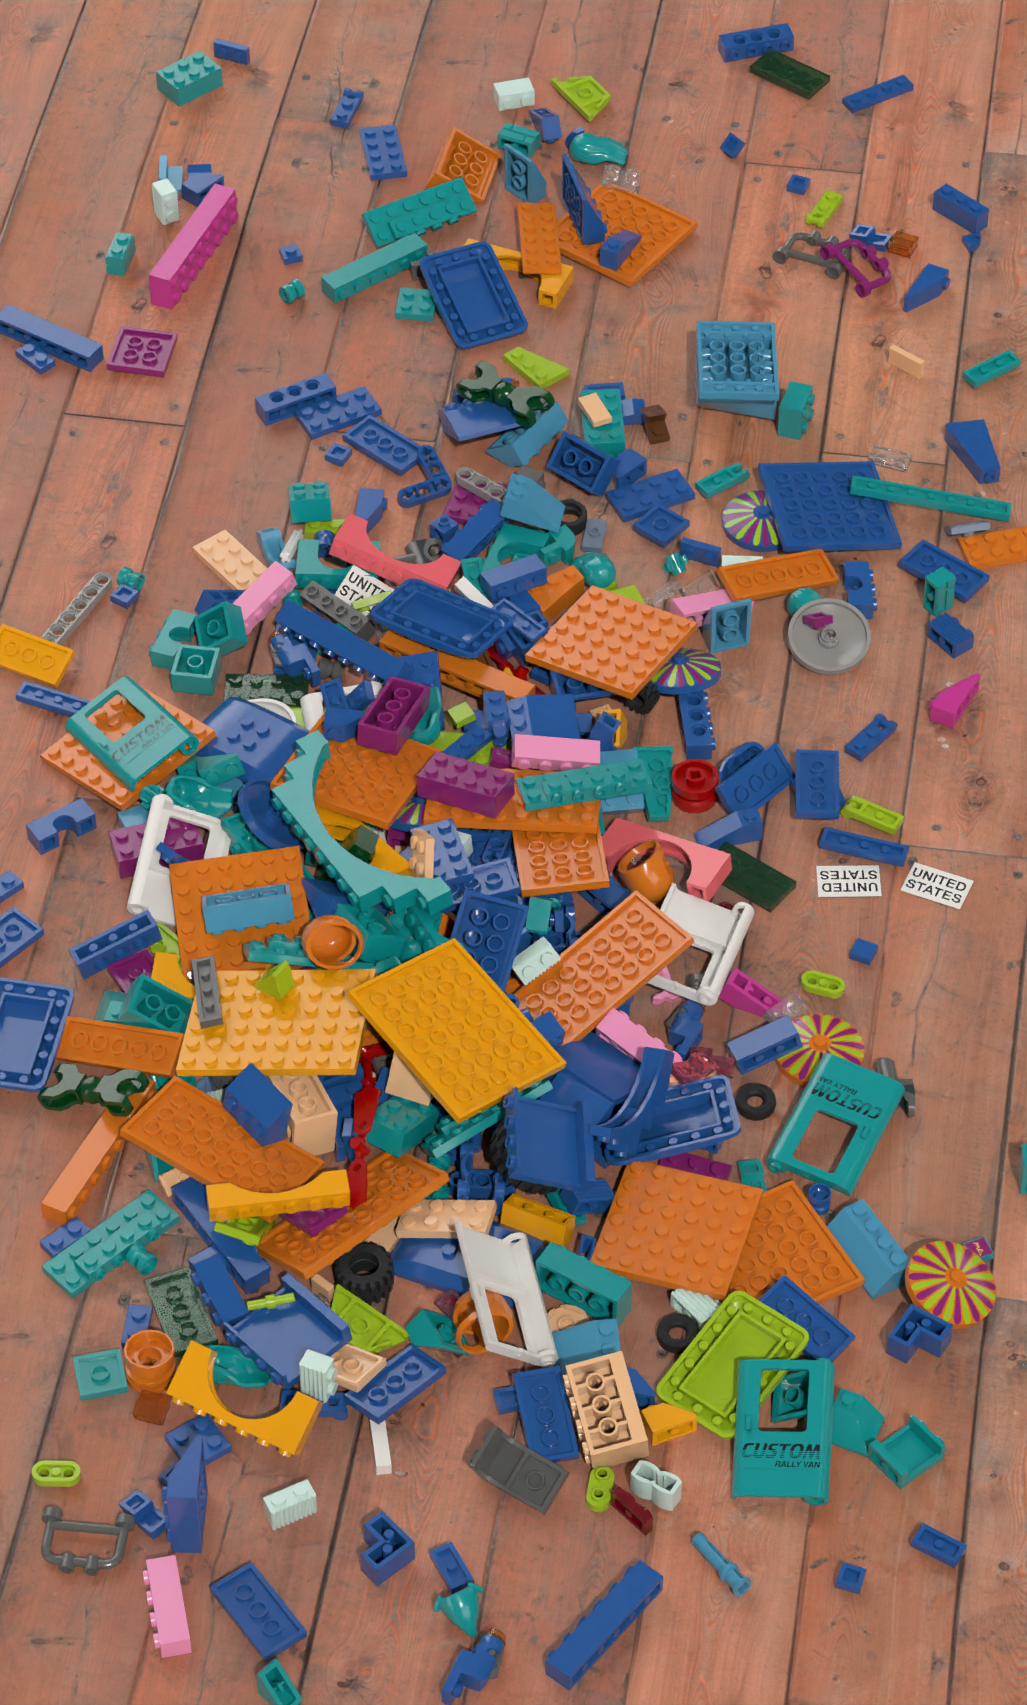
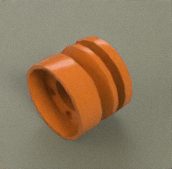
(149, 1361)

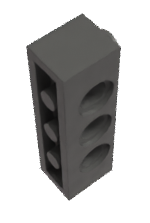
(336, 610)

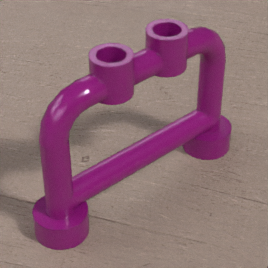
(869, 252)

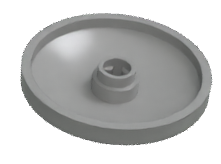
(832, 648)

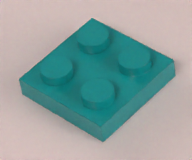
(415, 305)
(100, 1374)

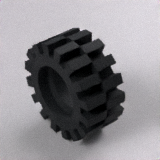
(644, 700)

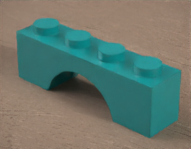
(425, 927)

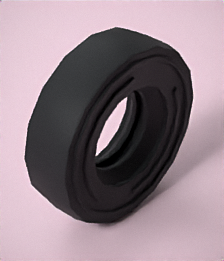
(755, 1090)
(673, 1321)

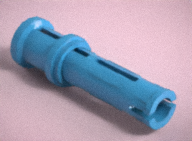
(727, 1570)

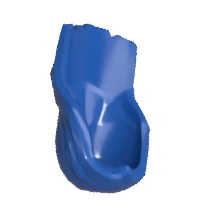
(738, 758)

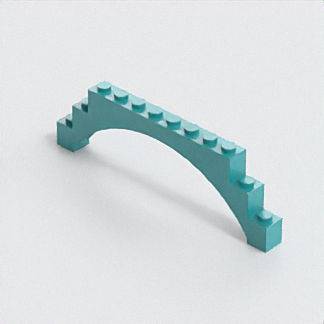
(361, 881)

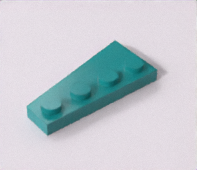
(659, 766)

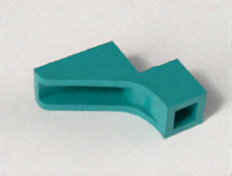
(213, 768)

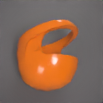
(650, 878)
(331, 940)
(467, 1321)

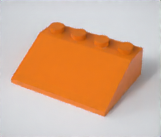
(467, 159)

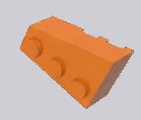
(560, 591)

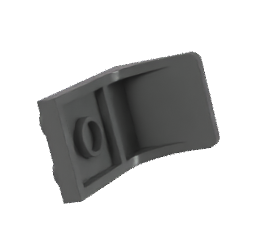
(518, 1470)

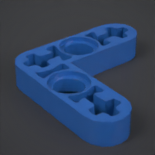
(430, 484)
(498, 838)

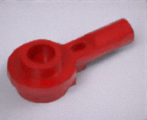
(368, 1079)

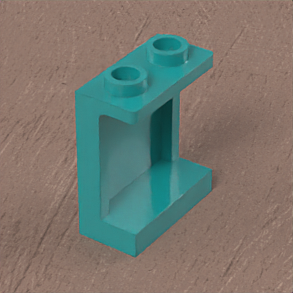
(907, 1452)

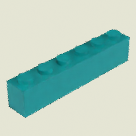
(373, 268)

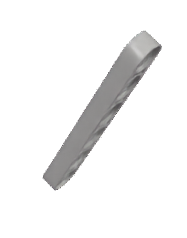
(485, 492)
(78, 614)

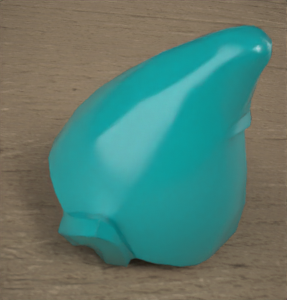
(462, 1608)

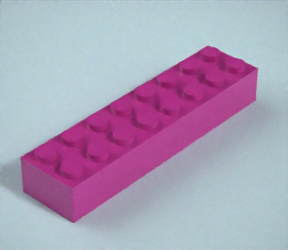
(193, 246)

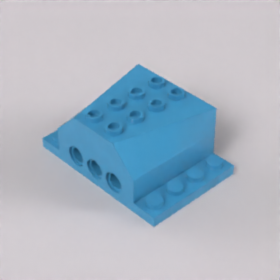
(737, 367)

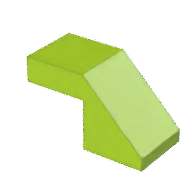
(459, 715)

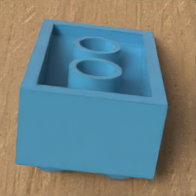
(523, 176)
(532, 504)
(728, 626)
(622, 804)
(586, 1342)

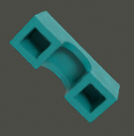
(177, 627)

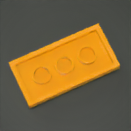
(33, 656)

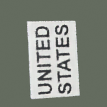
(357, 587)
(848, 881)
(937, 885)

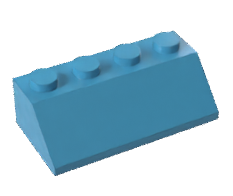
(521, 443)
(248, 908)
(870, 1248)

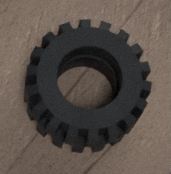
(366, 1258)

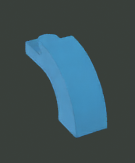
(272, 546)

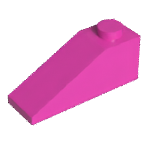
(953, 701)
(747, 994)

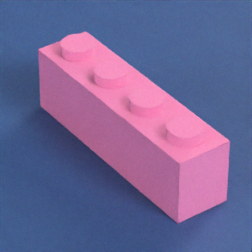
(265, 594)
(697, 606)
(554, 753)
(628, 1037)
(168, 1606)

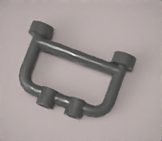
(833, 270)
(53, 1518)

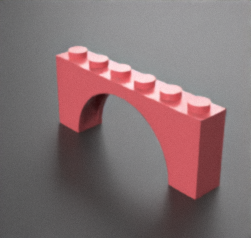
(356, 548)
(707, 865)

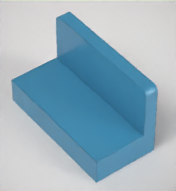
(173, 173)

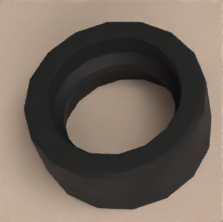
(577, 509)

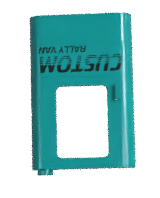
(140, 747)
(847, 1094)
(784, 1461)

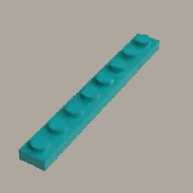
(930, 498)

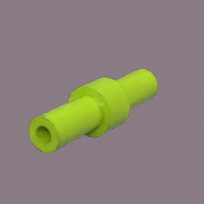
(271, 1301)

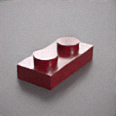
(632, 1511)

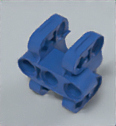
(561, 940)
(478, 1184)

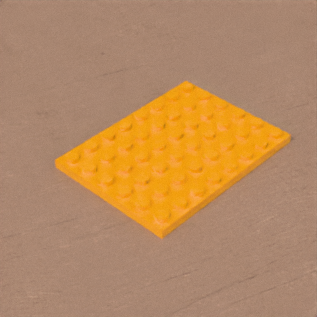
(456, 1030)
(301, 1034)

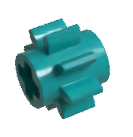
(675, 563)
(148, 793)

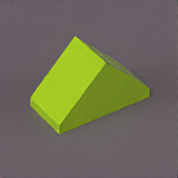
(276, 981)

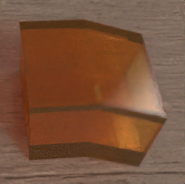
(903, 244)
(152, 1407)

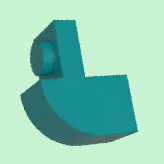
(560, 548)

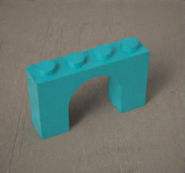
(512, 540)
(310, 568)

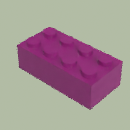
(393, 715)
(465, 784)
(179, 836)

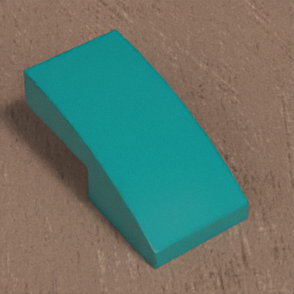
(752, 1173)

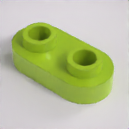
(822, 984)
(56, 1473)
(600, 1486)

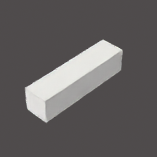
(466, 589)
(380, 1448)

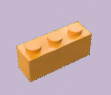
(538, 1220)

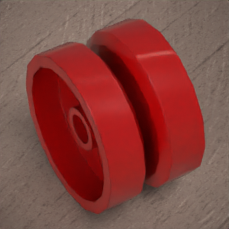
(694, 786)

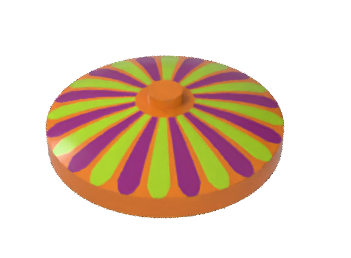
(820, 1036)
(950, 1283)

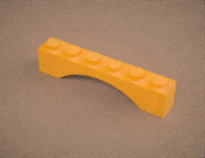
(231, 1202)

